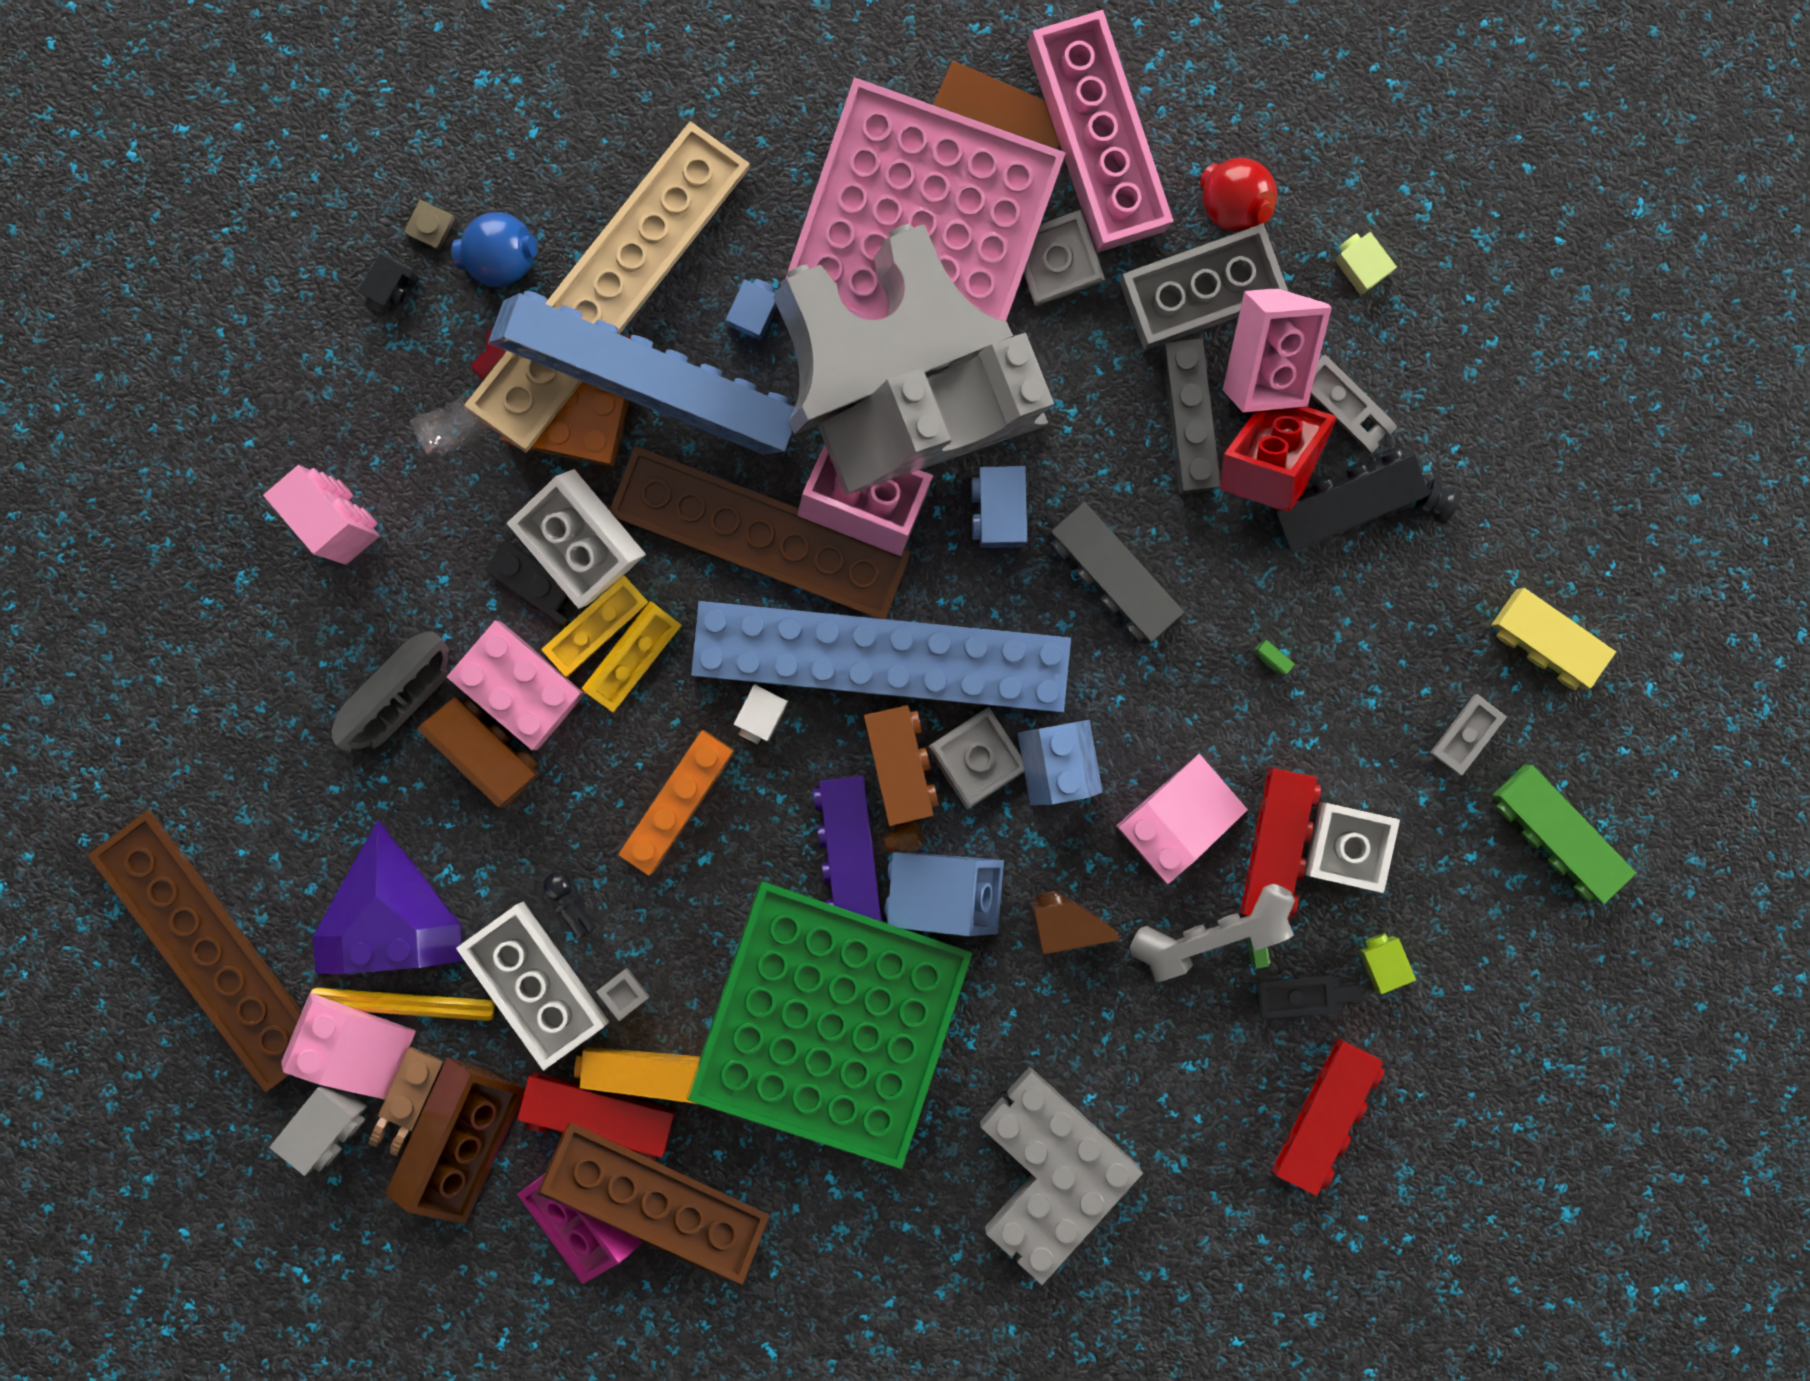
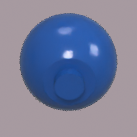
(495, 249)

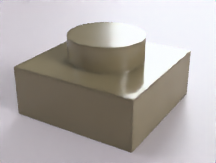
(429, 225)

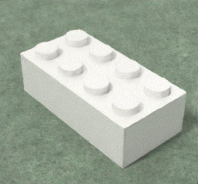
(532, 985)

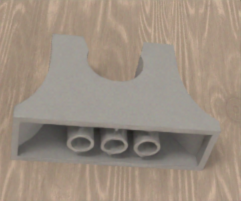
(851, 357)
(933, 419)

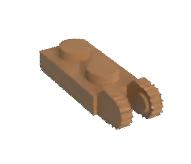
(407, 1097)

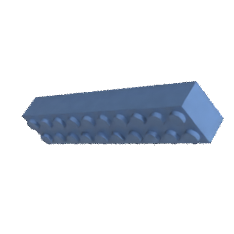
(881, 656)

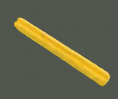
(411, 1004)

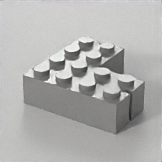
(1072, 1181)

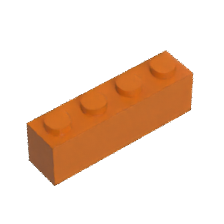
(676, 802)

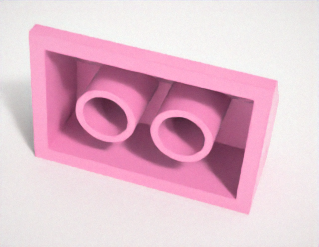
(1275, 350)

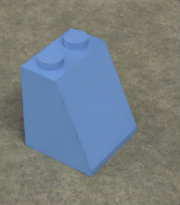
(1060, 763)
(944, 893)

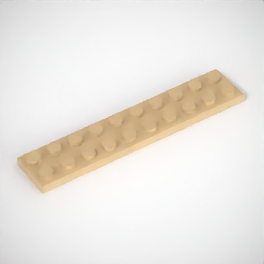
(616, 275)

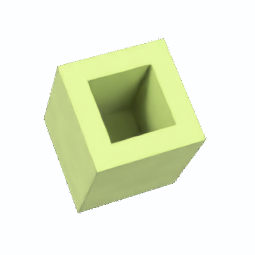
(1364, 262)

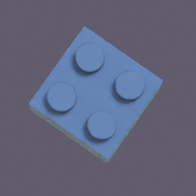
(1001, 507)

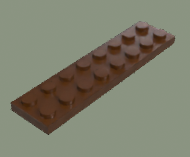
(756, 533)
(201, 944)

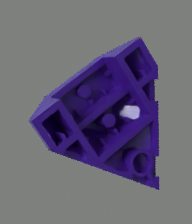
(385, 916)

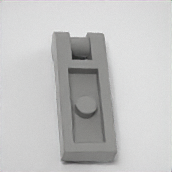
(1350, 405)

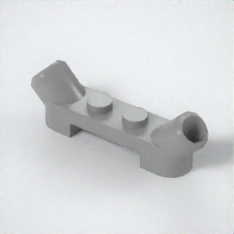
(1264, 926)

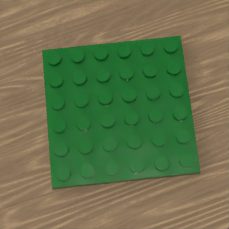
(829, 1025)

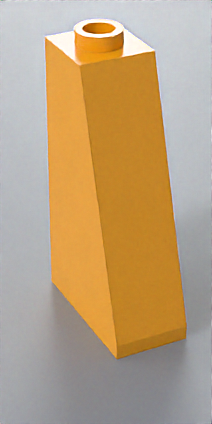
(636, 1073)

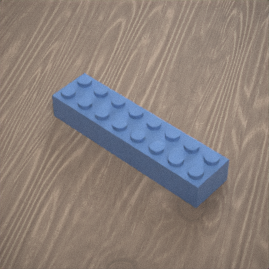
(642, 373)

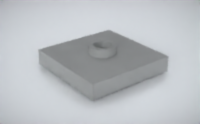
(1062, 259)
(977, 758)

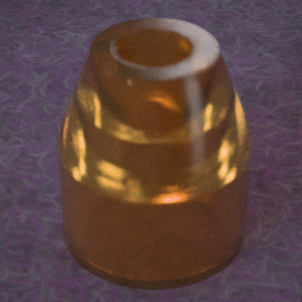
(905, 838)

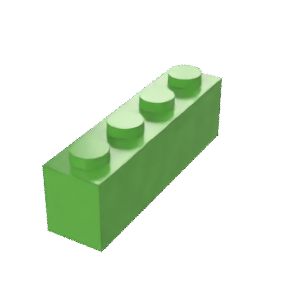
(1563, 834)

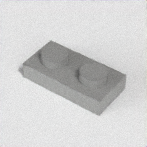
(1468, 734)

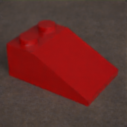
(1276, 455)

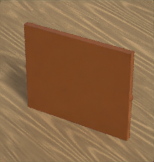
(996, 104)

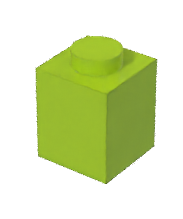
(1386, 963)

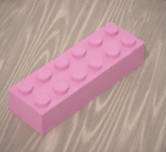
(1099, 131)

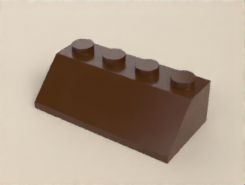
(455, 1142)

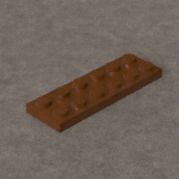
(653, 1204)

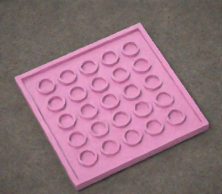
(924, 165)

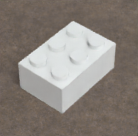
(576, 538)

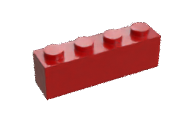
(1280, 835)
(1328, 1116)
(617, 1117)

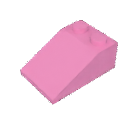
(1182, 819)
(346, 1048)

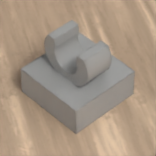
(623, 994)

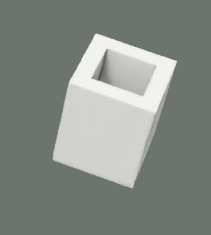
(760, 714)

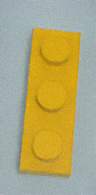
(595, 626)
(631, 656)

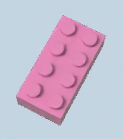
(322, 514)

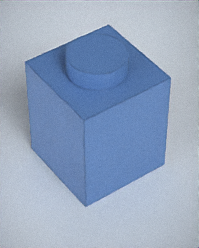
(753, 308)

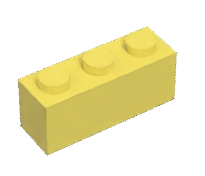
(1552, 640)

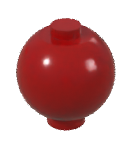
(1238, 194)

